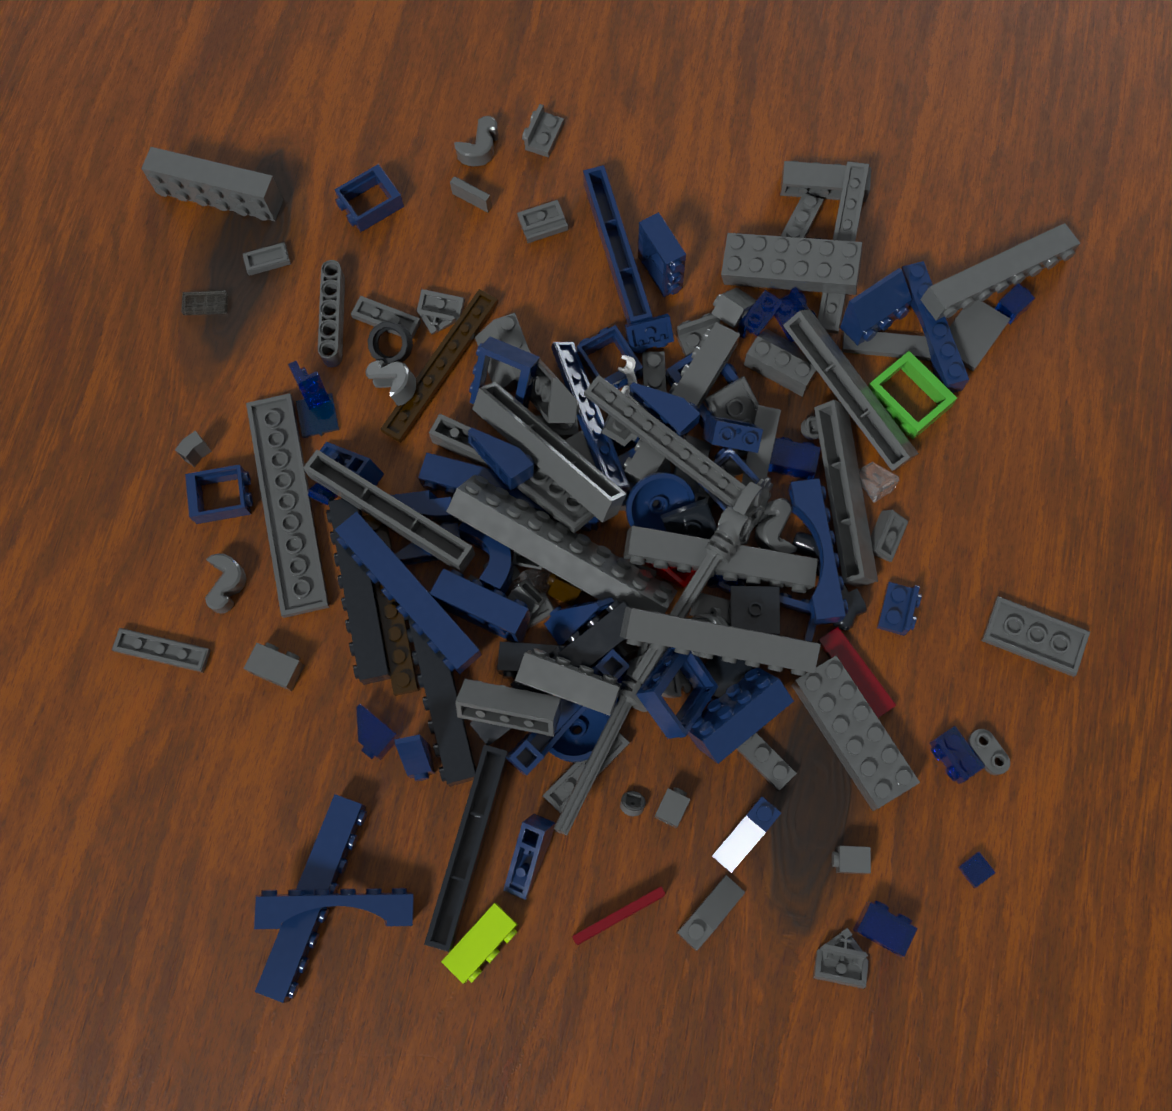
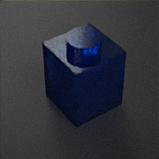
(1015, 302)

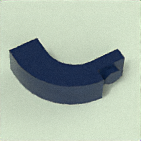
(500, 568)

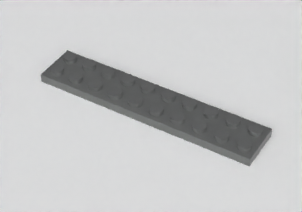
(287, 506)

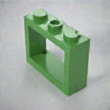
(926, 381)

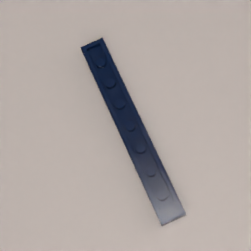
(589, 414)

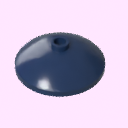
(661, 486)
(578, 747)

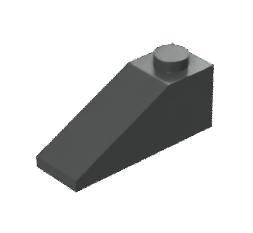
(710, 913)

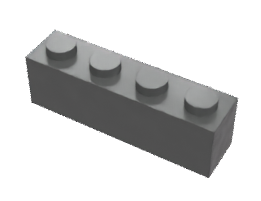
(816, 180)
(454, 437)
(569, 682)
(508, 707)

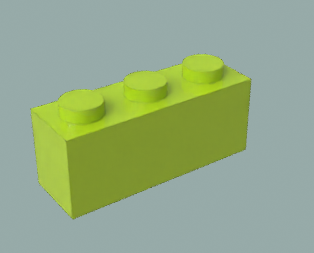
(480, 944)

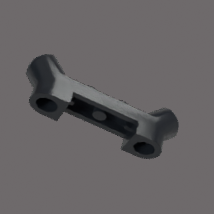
(856, 605)

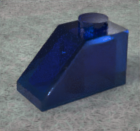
(373, 734)

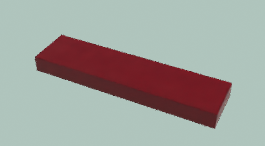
(837, 645)
(618, 916)

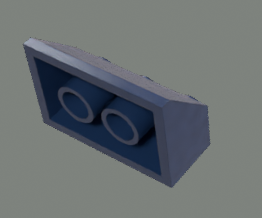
(876, 308)

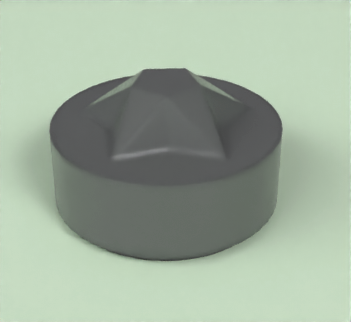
(809, 428)
(632, 803)

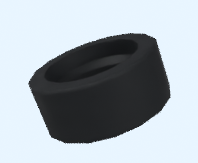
(373, 342)

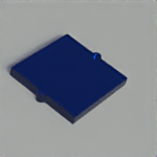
(319, 419)

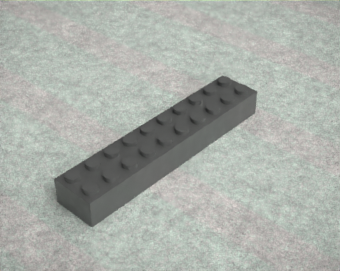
(556, 547)

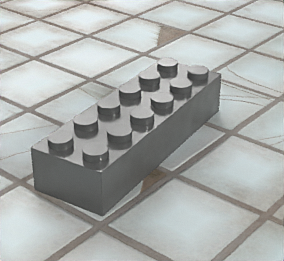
(213, 184)
(792, 263)
(855, 733)

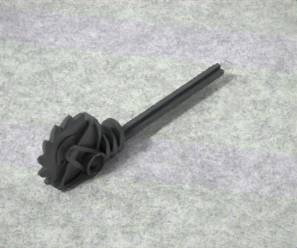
(732, 530)
(626, 699)

